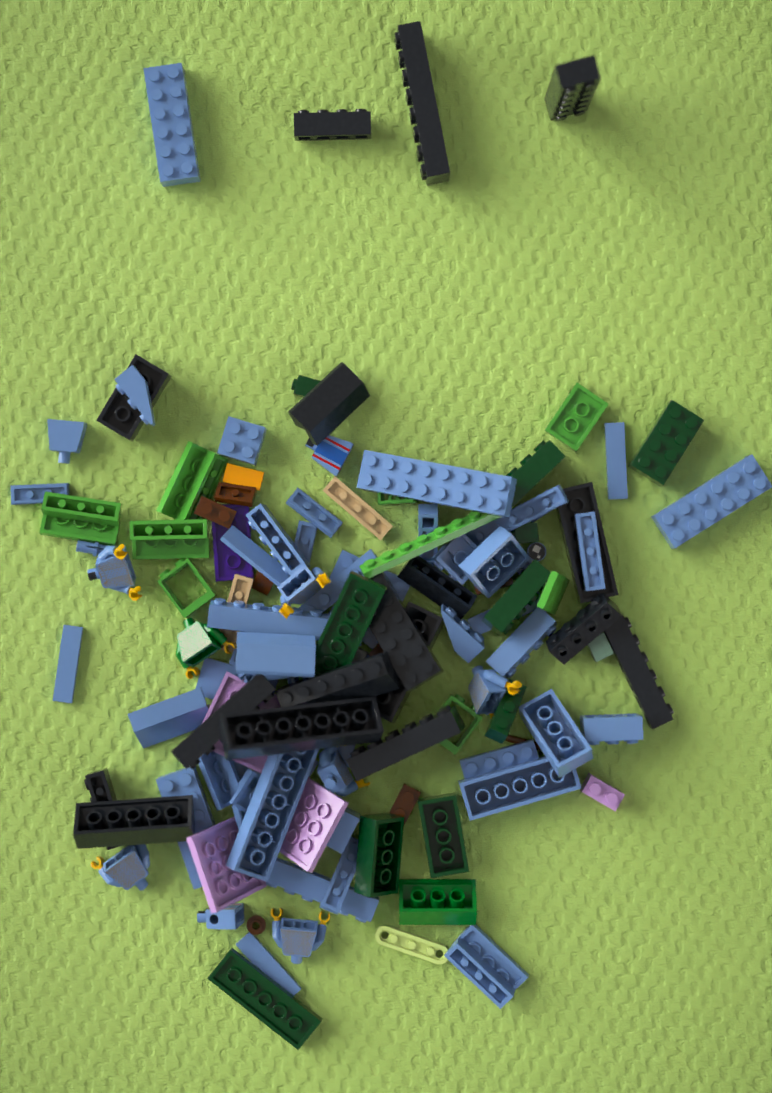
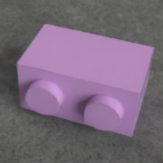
(602, 792)

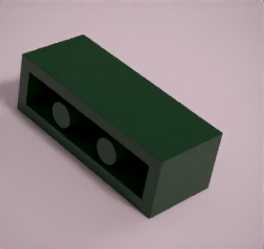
(504, 715)

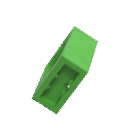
(180, 565)
(448, 744)

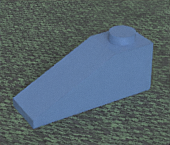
(426, 524)

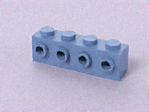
(277, 539)
(522, 642)

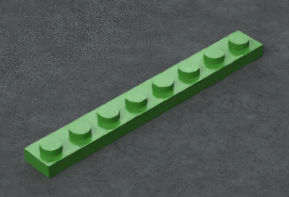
(425, 543)

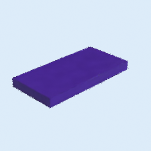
(227, 561)

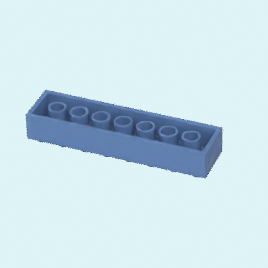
(437, 483)
(270, 813)

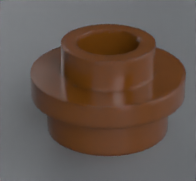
(256, 918)

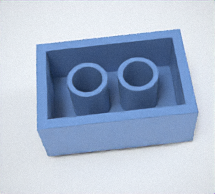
(494, 561)
(612, 728)

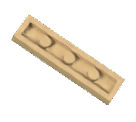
(357, 508)
(239, 591)

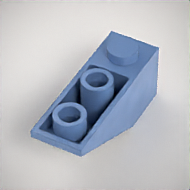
(137, 390)
(463, 638)

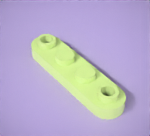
(411, 944)

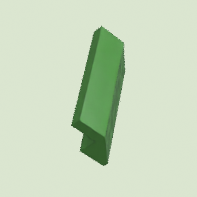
(193, 477)
(80, 518)
(170, 539)

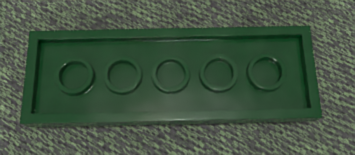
(347, 622)
(264, 998)

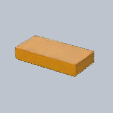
(243, 476)

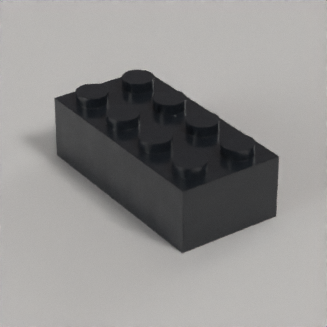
(119, 414)

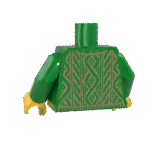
(199, 643)

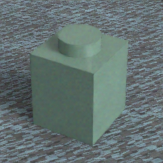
(600, 648)

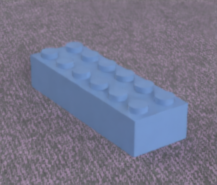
(172, 124)
(711, 501)
(184, 783)
(514, 787)

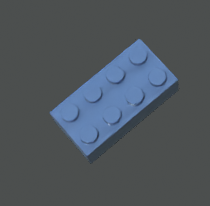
(555, 733)

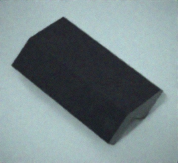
(329, 403)

